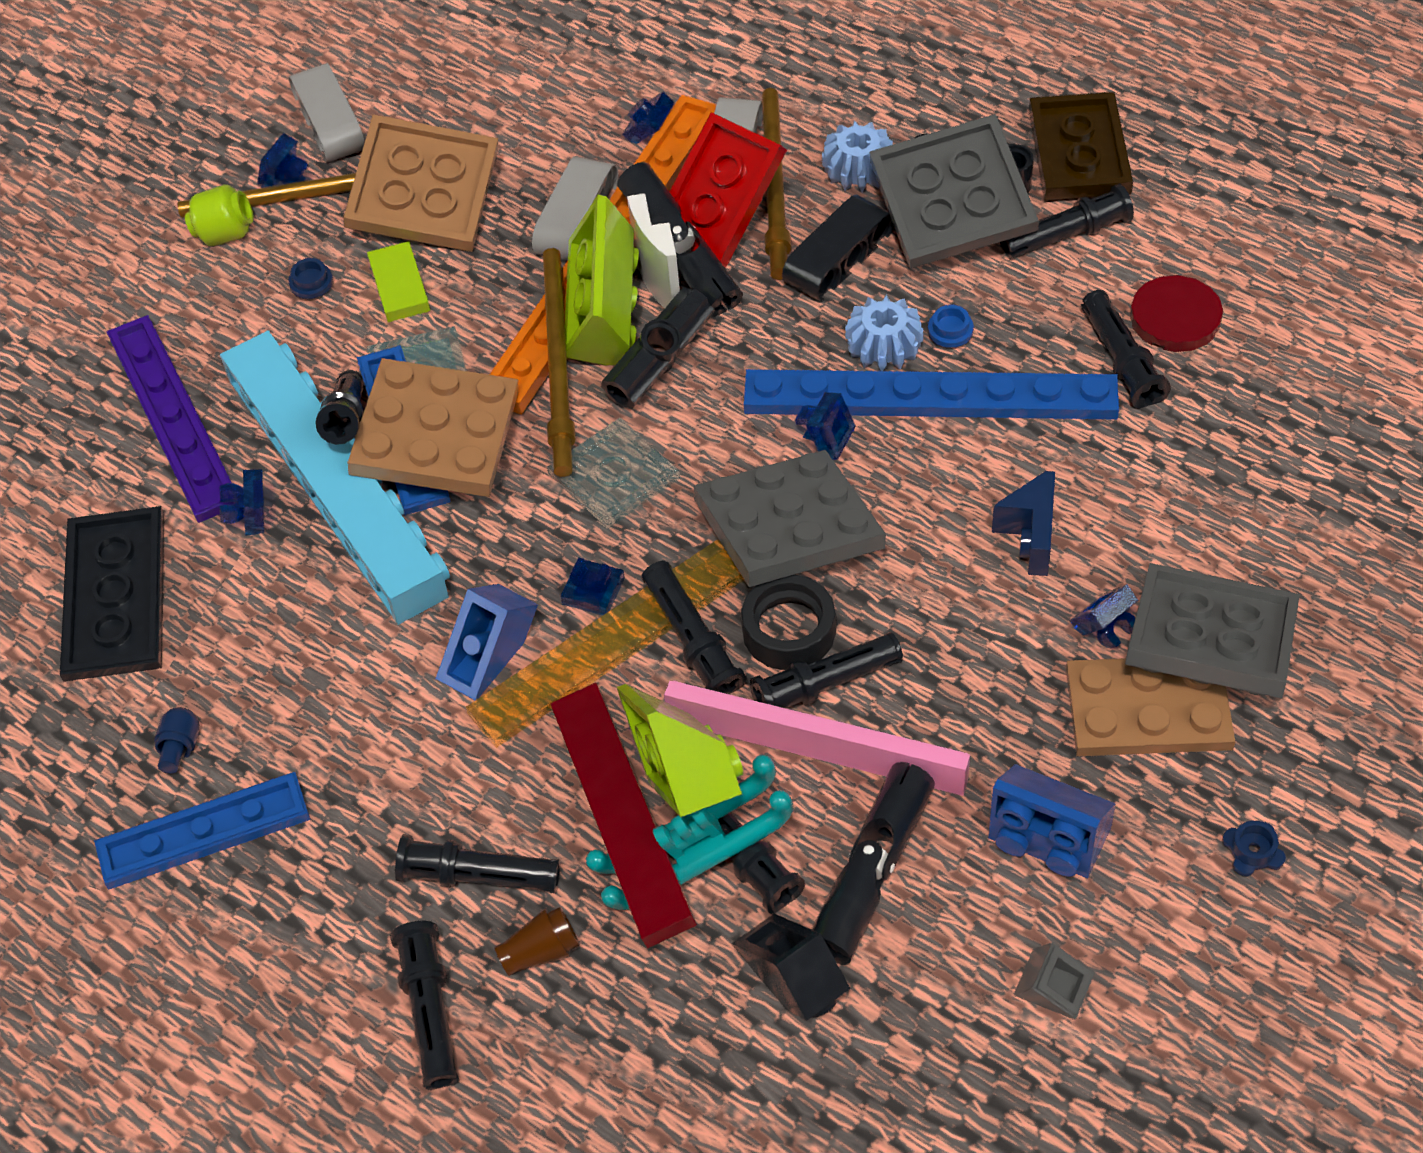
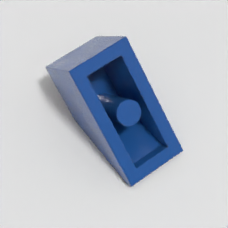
(485, 638)

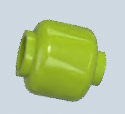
(219, 215)

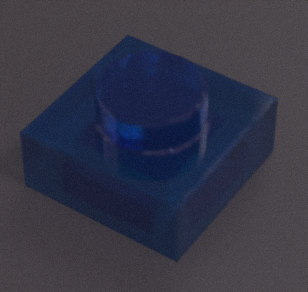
(647, 117)

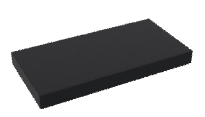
(113, 594)

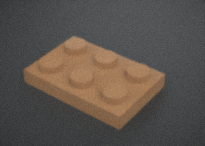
(1144, 712)

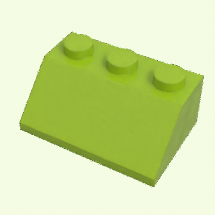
(600, 286)
(680, 754)

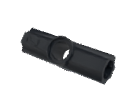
(643, 365)

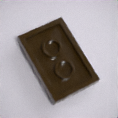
(1079, 145)

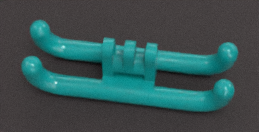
(698, 838)

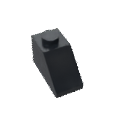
(793, 965)

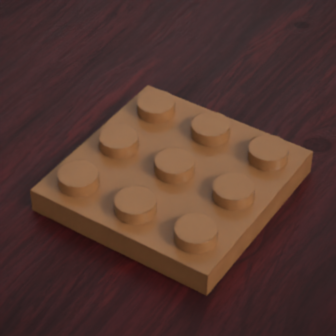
(421, 183)
(434, 427)

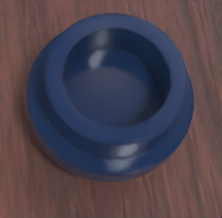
(310, 278)

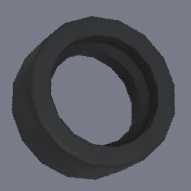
(789, 589)

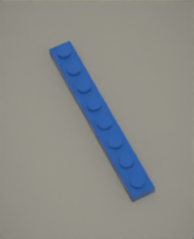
(936, 393)

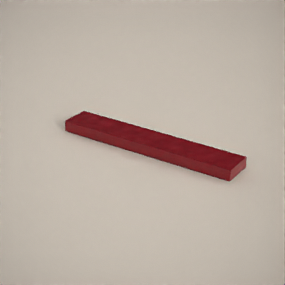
(623, 816)

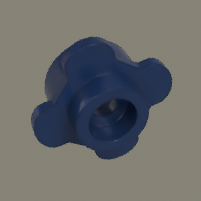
(1258, 834)

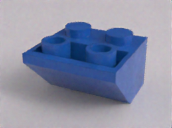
(1049, 821)

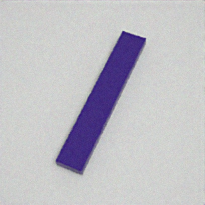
(171, 416)

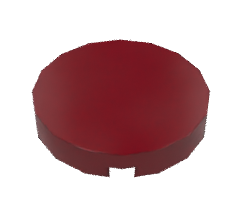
(1176, 313)

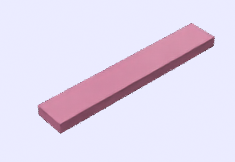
(818, 736)

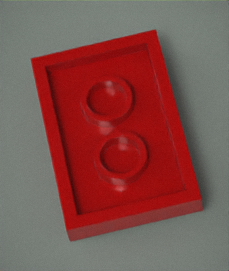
(725, 182)

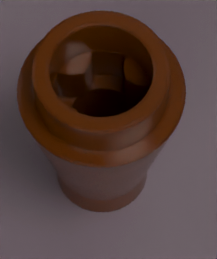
(538, 942)

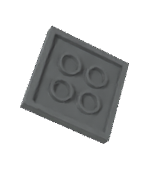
(953, 191)
(788, 517)
(1214, 630)

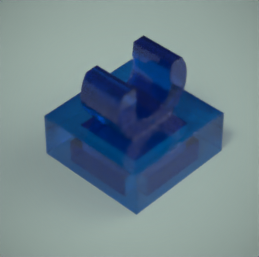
(281, 164)
(827, 424)
(247, 500)
(592, 586)
(1104, 613)

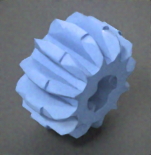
(848, 156)
(884, 332)

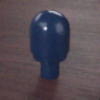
(175, 730)

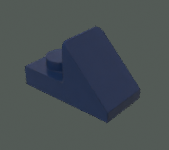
(1029, 514)

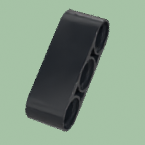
(837, 246)

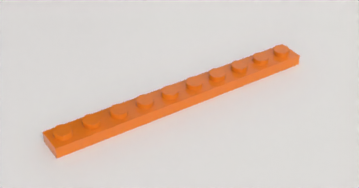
(666, 153)

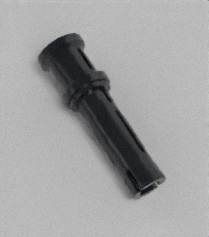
(1085, 216)
(1131, 362)
(340, 405)
(702, 648)
(805, 681)
(451, 864)
(764, 871)
(422, 980)

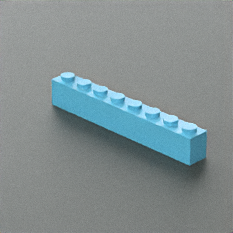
(355, 507)

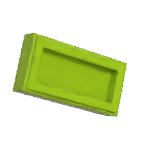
(398, 281)

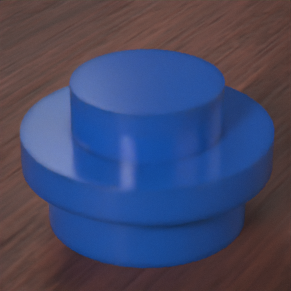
(950, 326)

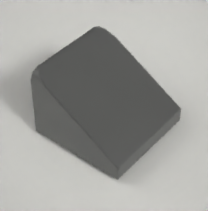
(1055, 980)

